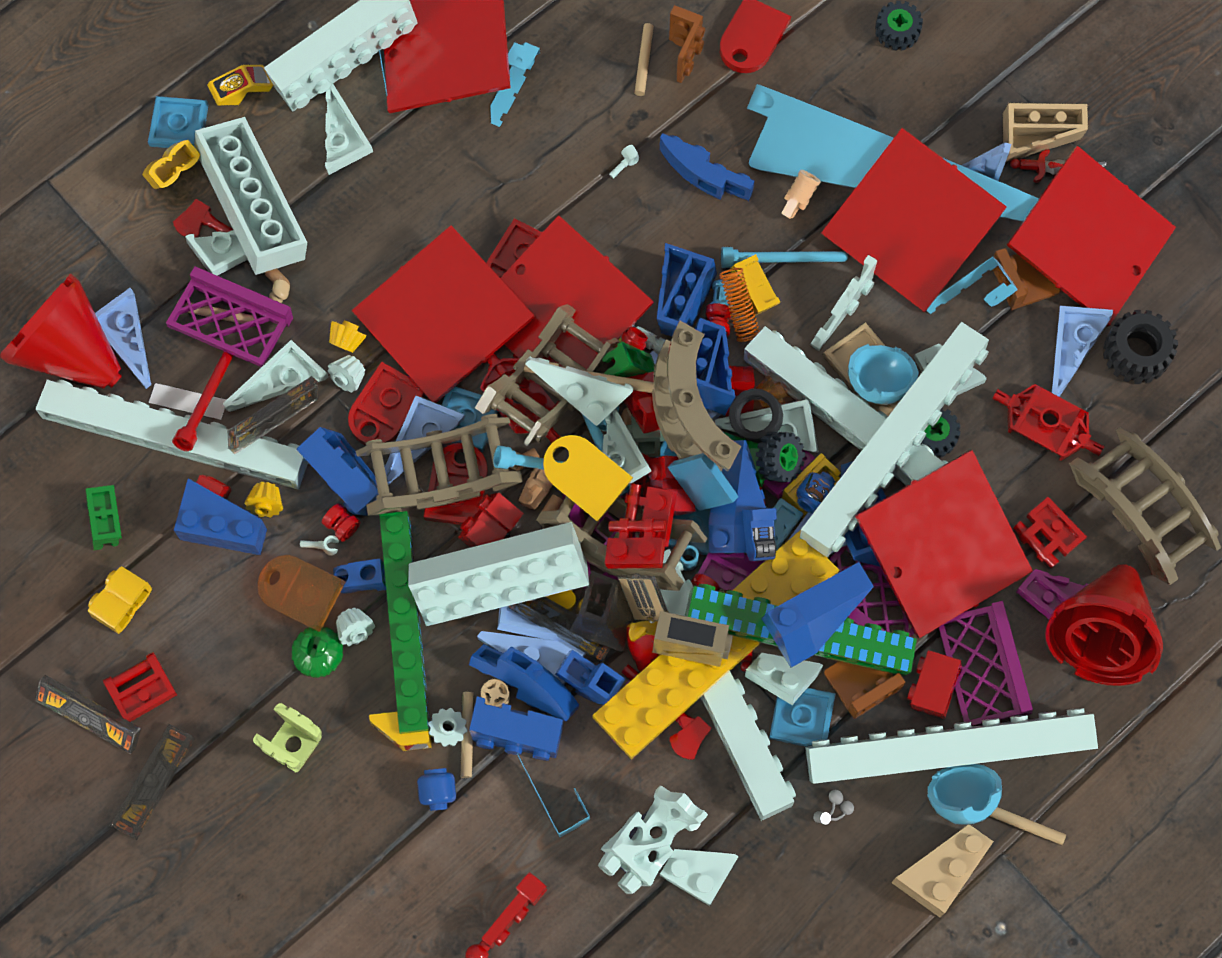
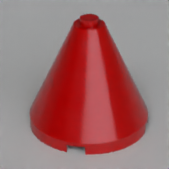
(65, 340)
(1107, 630)

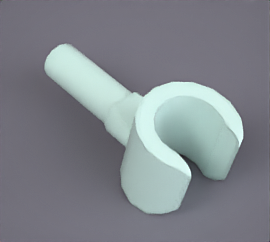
(630, 158)
(321, 544)

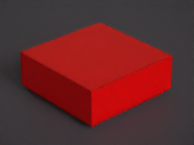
(214, 485)

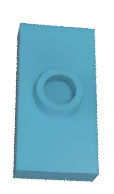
(786, 520)

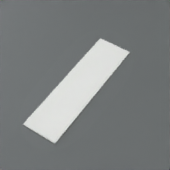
(184, 400)

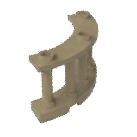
(508, 387)
(679, 405)
(445, 492)
(1129, 513)
(595, 552)

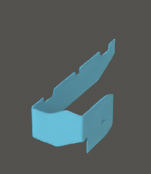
(520, 58)
(1000, 292)
(574, 826)

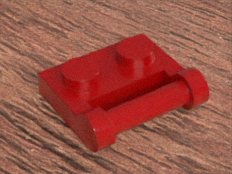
(144, 694)

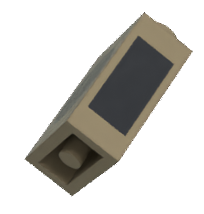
(692, 639)

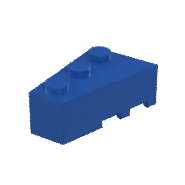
(683, 287)
(712, 368)
(341, 469)
(217, 522)
(515, 730)

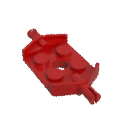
(497, 369)
(1062, 438)

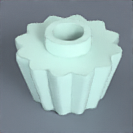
(347, 373)
(353, 626)
(453, 719)

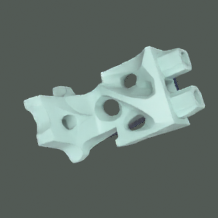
(630, 852)

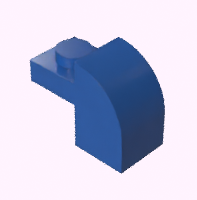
(592, 682)

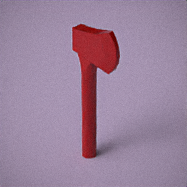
(194, 217)
(693, 731)

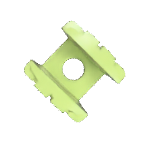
(294, 726)

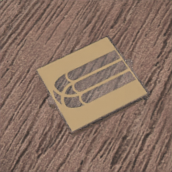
(643, 596)

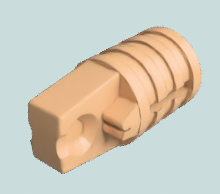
(800, 193)
(535, 489)

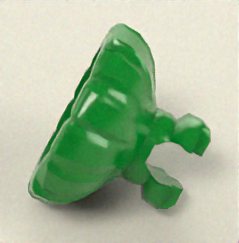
(317, 661)

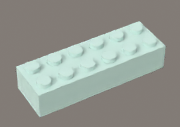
(339, 48)
(250, 195)
(498, 574)

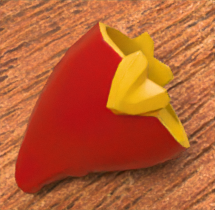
(640, 642)

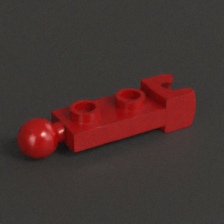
(529, 891)

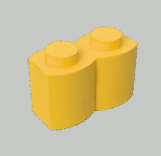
(174, 160)
(119, 599)

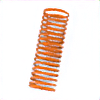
(740, 291)

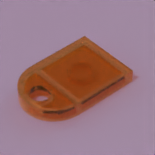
(301, 591)

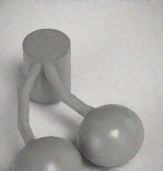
(836, 798)

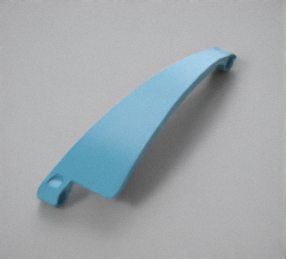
(840, 150)

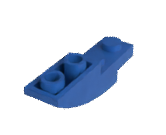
(694, 166)
(534, 682)

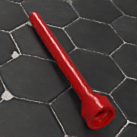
(186, 436)

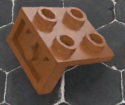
(686, 32)
(1030, 283)
(861, 686)

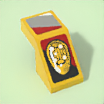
(235, 84)
(388, 726)

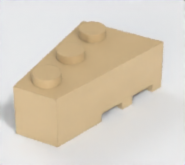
(1042, 127)
(944, 871)

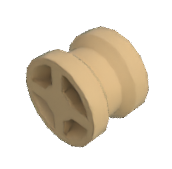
(495, 689)

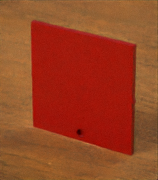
(448, 55)
(914, 219)
(1091, 235)
(570, 271)
(443, 314)
(944, 543)

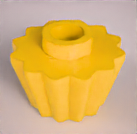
(345, 335)
(264, 500)

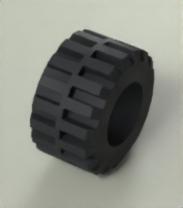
(1149, 329)

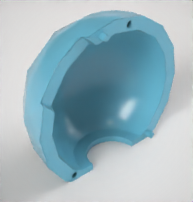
(881, 373)
(965, 793)

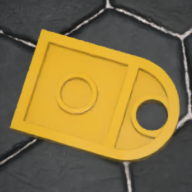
(586, 476)

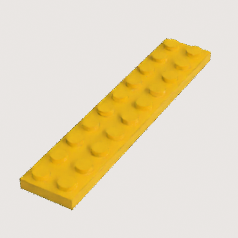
(674, 684)

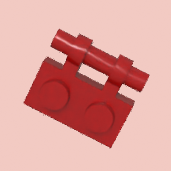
(657, 504)
(1055, 527)
(635, 552)

